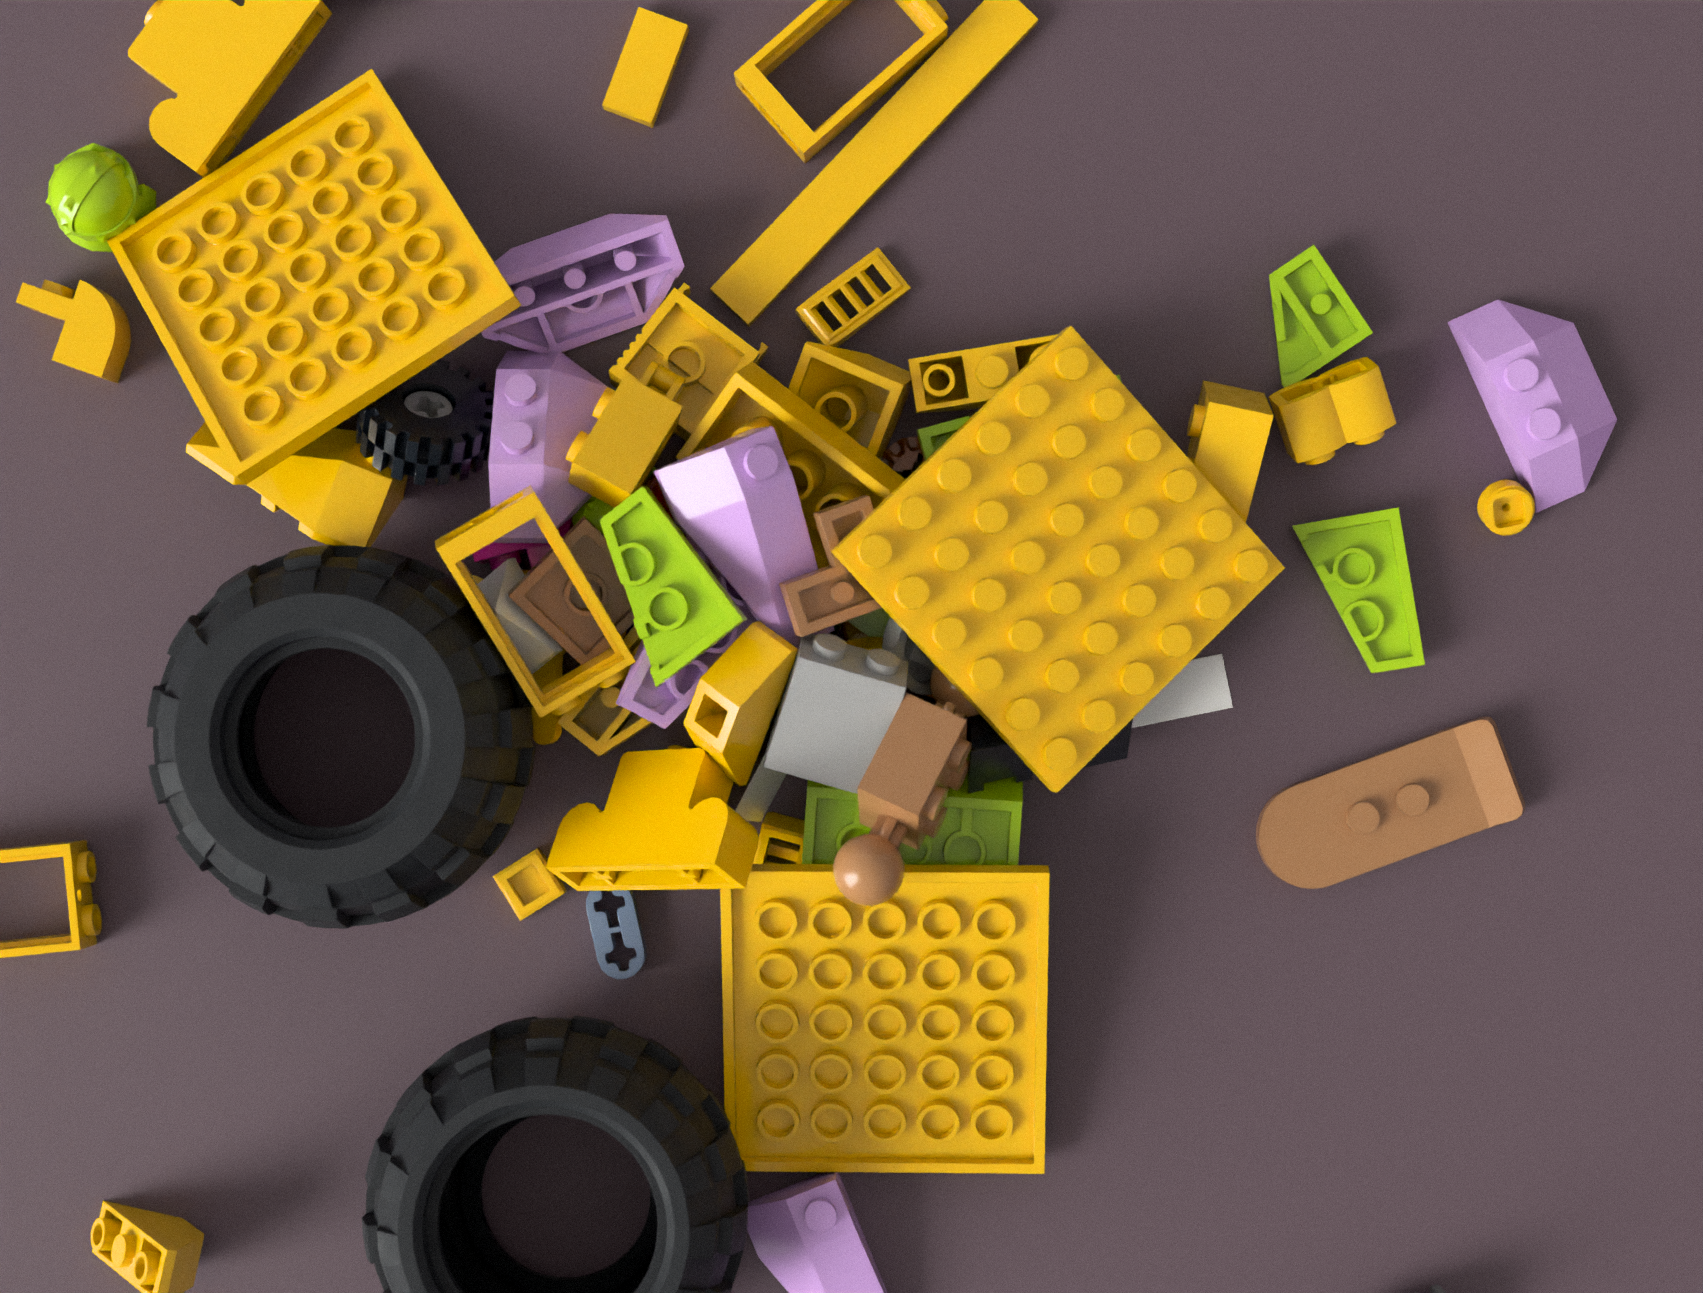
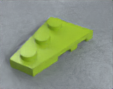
(1369, 583)

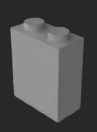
(835, 711)

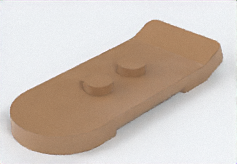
(1390, 806)

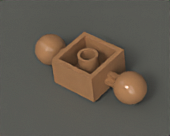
(905, 791)

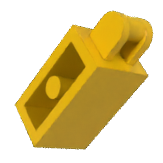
(628, 435)

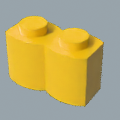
(1332, 411)

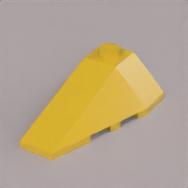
(853, 392)
(321, 485)

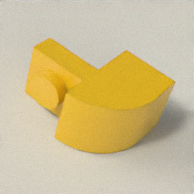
(94, 330)

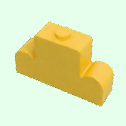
(221, 66)
(658, 829)

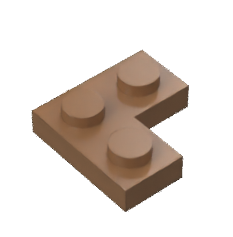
(831, 592)

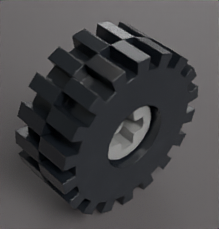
(429, 426)

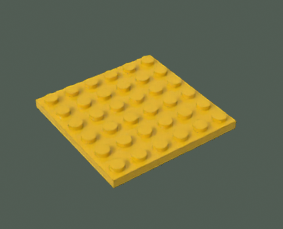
(311, 276)
(1059, 559)
(887, 1026)

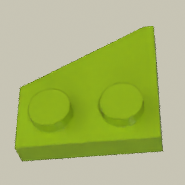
(1311, 316)

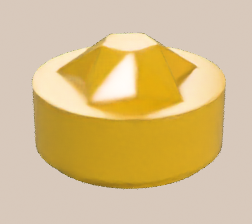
(1506, 507)

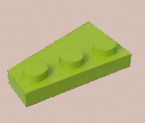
(670, 588)

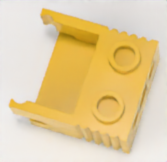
(691, 345)

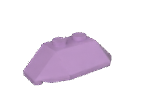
(587, 281)
(1538, 396)
(535, 418)

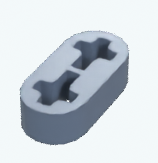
(604, 937)

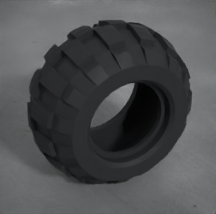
(466, 711)
(430, 1162)

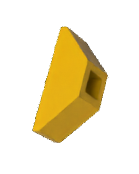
(969, 376)
(739, 699)
(147, 1247)

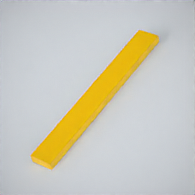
(873, 157)

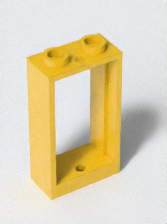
(752, 75)
(489, 526)
(83, 914)

